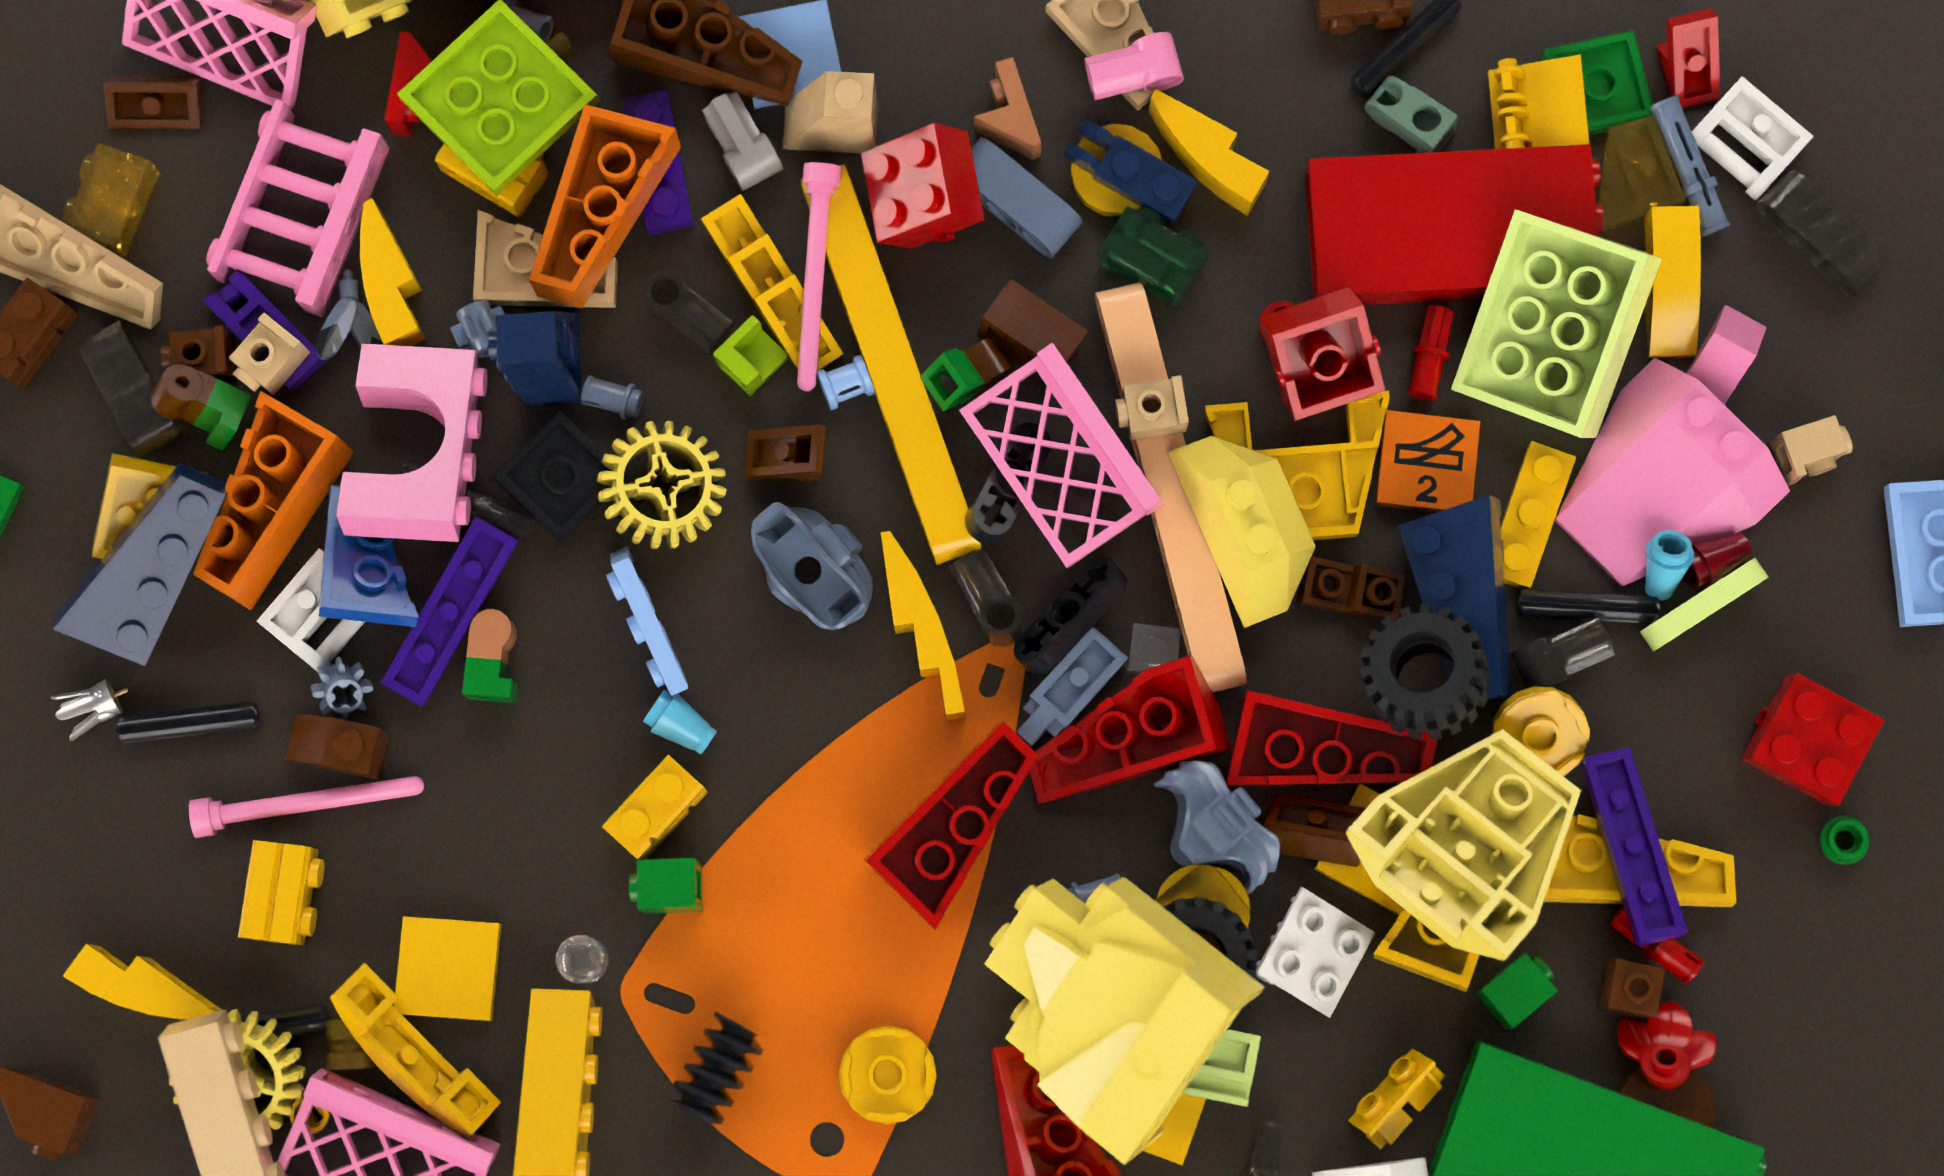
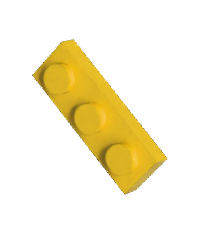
(1532, 511)

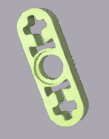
(1704, 604)

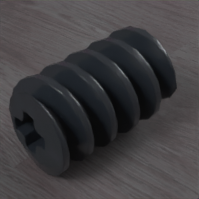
(717, 1070)

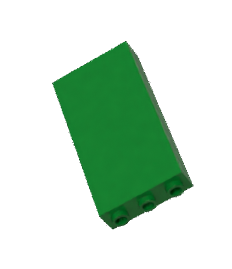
(1545, 1122)

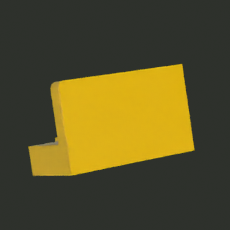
(126, 491)

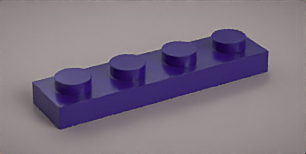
(450, 611)
(1633, 847)

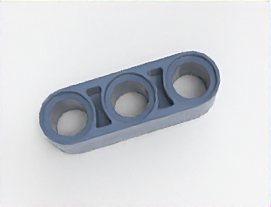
(1022, 200)

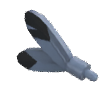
(346, 316)

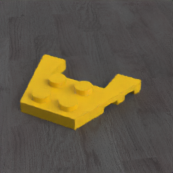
(1325, 479)

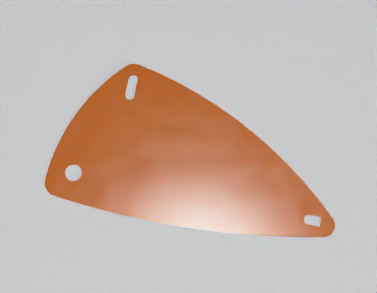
(811, 938)

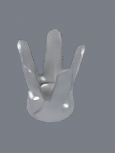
(98, 698)

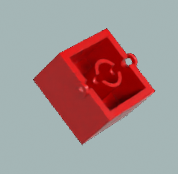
(922, 186)
(1323, 353)
(1812, 739)

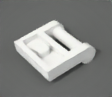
(1760, 128)
(295, 617)

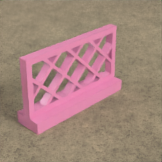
(259, 16)
(1096, 433)
(389, 1119)

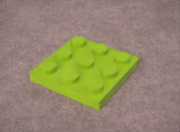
(498, 97)

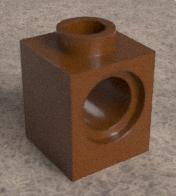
(1631, 988)

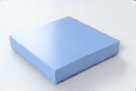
(804, 32)

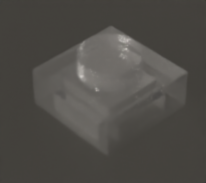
(1152, 646)

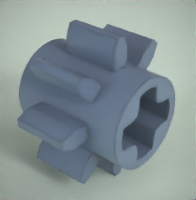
(474, 326)
(341, 700)

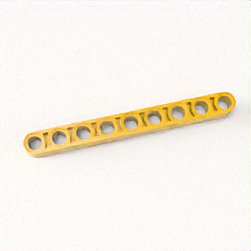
(895, 376)

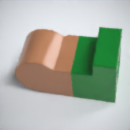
(487, 658)

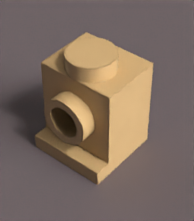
(284, 356)
(1168, 420)
(1810, 448)

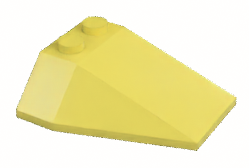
(1470, 843)

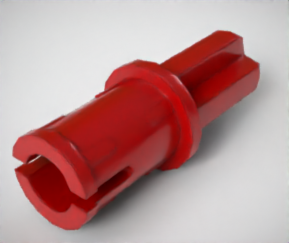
(1431, 353)
(1668, 953)

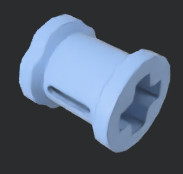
(845, 382)

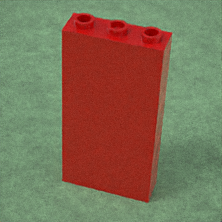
(1436, 219)

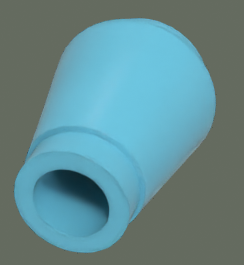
(1667, 562)
(678, 722)

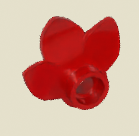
(1666, 1039)

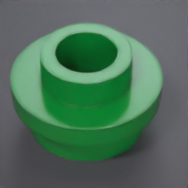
(1858, 840)

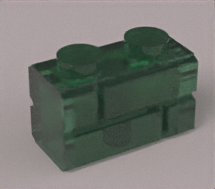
(1154, 255)

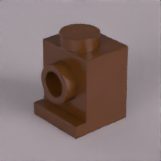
(215, 347)

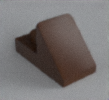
(785, 453)

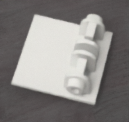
(1314, 952)

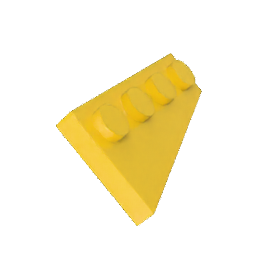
(1586, 875)

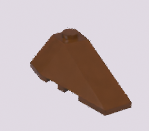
(704, 47)

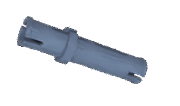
(1689, 165)

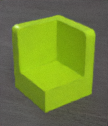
(750, 356)

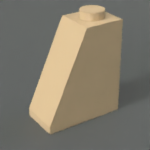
(833, 114)

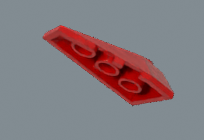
(1138, 732)
(1035, 1130)

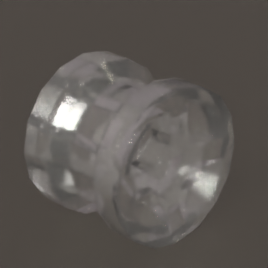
(589, 964)

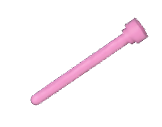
(821, 184)
(209, 815)

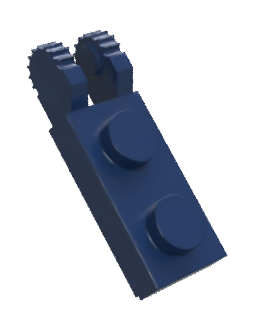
(1133, 172)

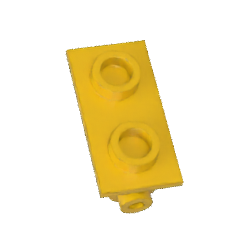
(1410, 1080)

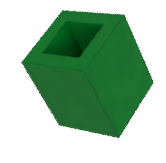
(667, 886)
(1517, 989)

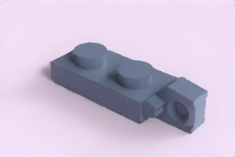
(1071, 686)

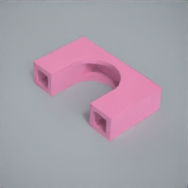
(432, 498)

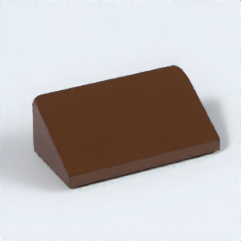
(154, 102)
(1313, 828)

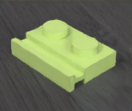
(1227, 1070)

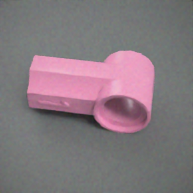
(1147, 64)

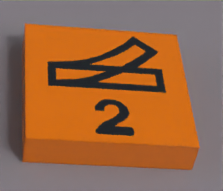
(1426, 461)

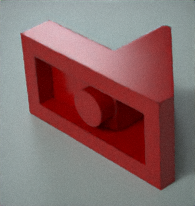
(1692, 57)
(408, 64)

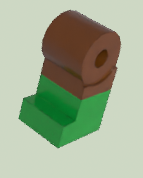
(972, 369)
(200, 401)

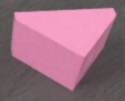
(1727, 352)

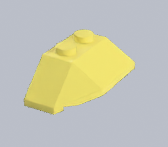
(1246, 523)

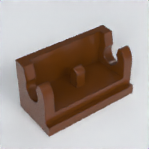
(1027, 324)

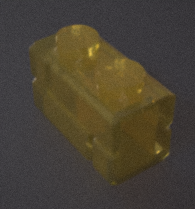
(111, 197)

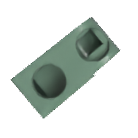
(1412, 115)

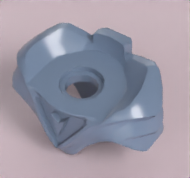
(789, 534)
(1218, 824)

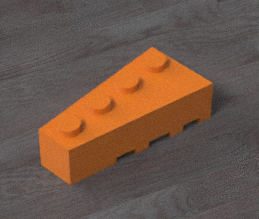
(269, 499)

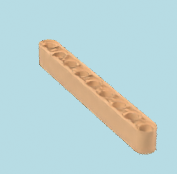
(1184, 551)

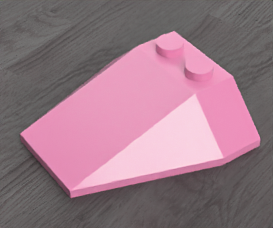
(1667, 463)

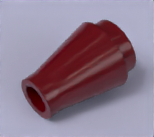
(1716, 559)

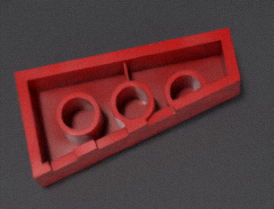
(1310, 744)
(944, 834)

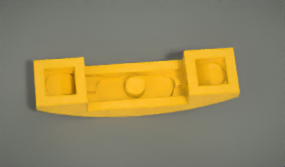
(408, 1057)

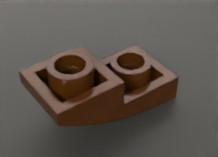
(1351, 589)

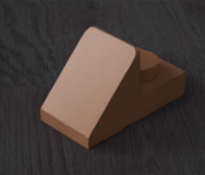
(1014, 123)

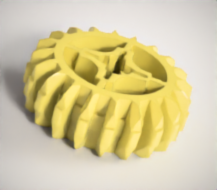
(639, 490)
(283, 1082)

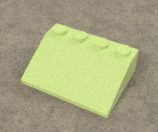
(1556, 324)

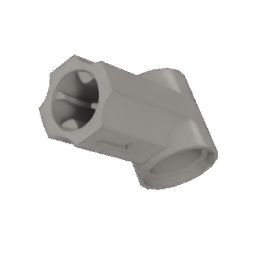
(745, 150)

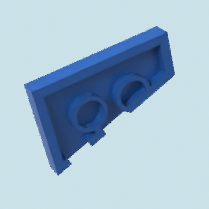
(362, 576)

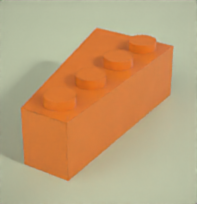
(599, 198)

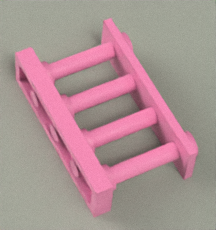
(328, 242)

